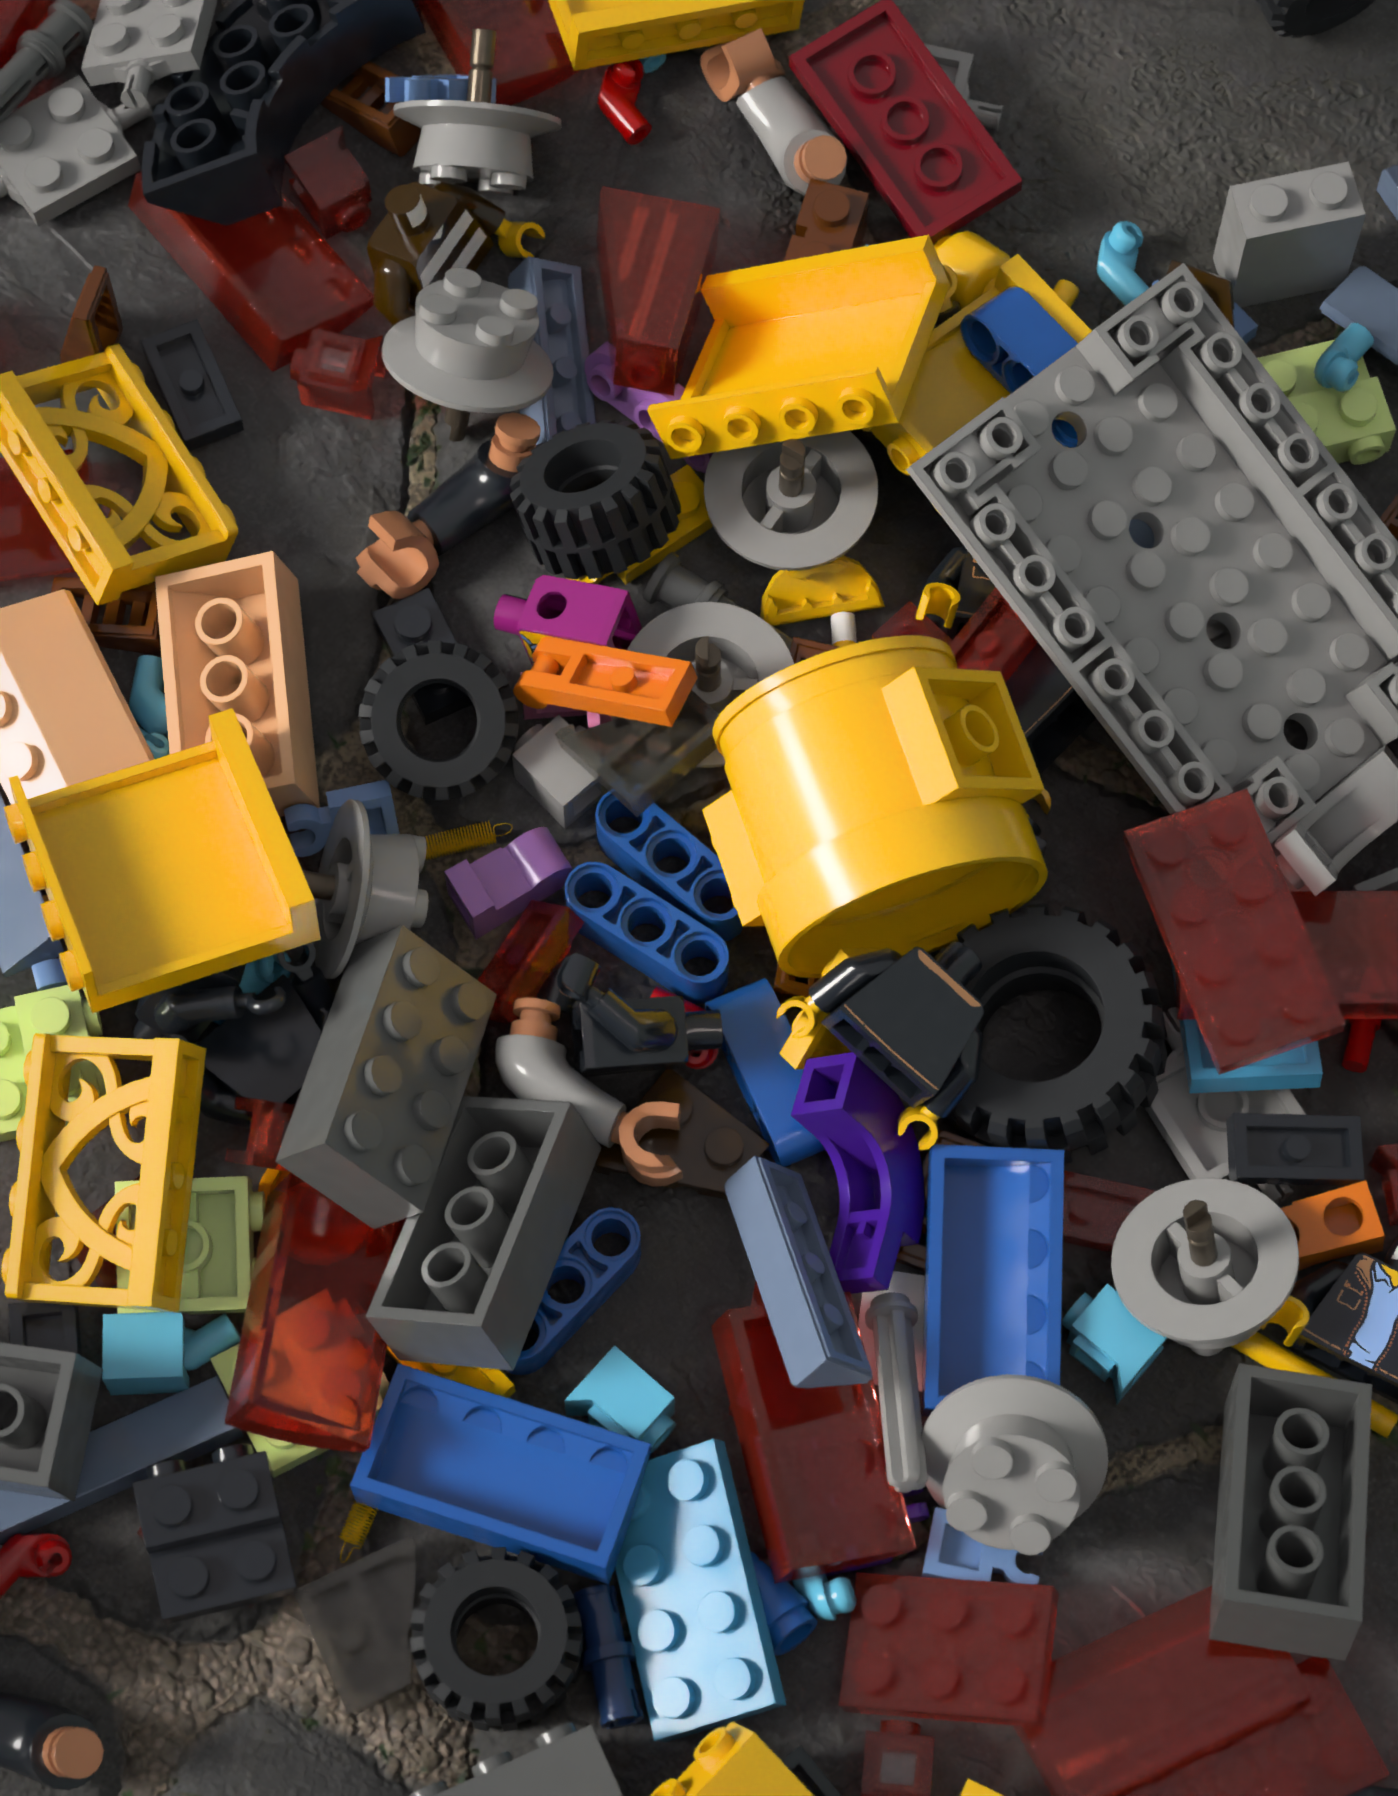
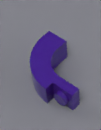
(875, 1168)

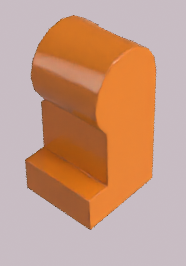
(1335, 1224)

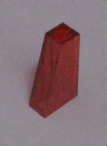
(651, 279)

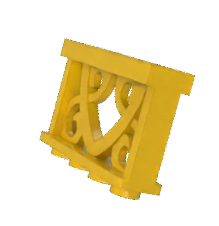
(135, 428)
(48, 1147)

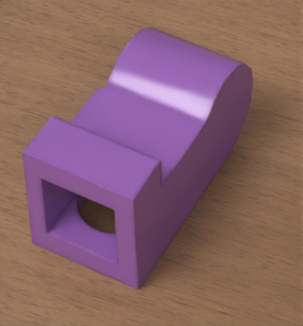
(507, 880)

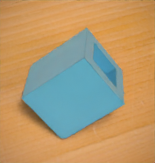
(144, 1353)

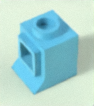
(1111, 1340)
(624, 1400)

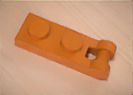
(606, 681)

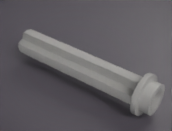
(892, 1323)

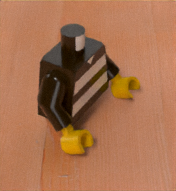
(431, 233)

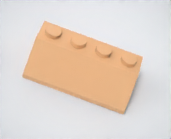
(239, 644)
(59, 700)

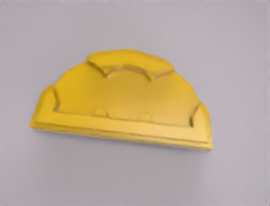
(819, 592)

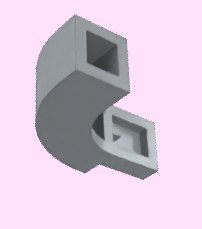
(1340, 824)

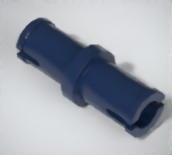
(608, 1657)

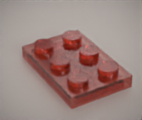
(949, 1649)

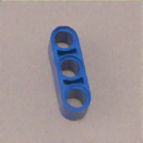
(1017, 342)
(664, 837)
(660, 959)
(765, 1078)
(595, 1272)

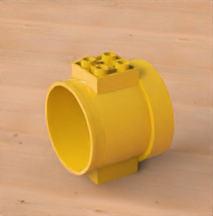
(874, 802)

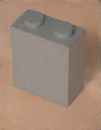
(1289, 234)

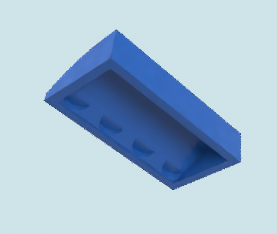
(991, 1266)
(502, 1473)

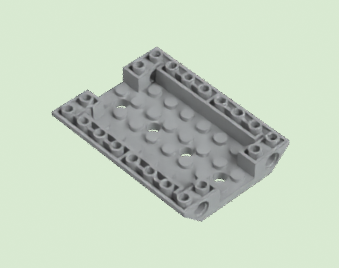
(1245, 530)

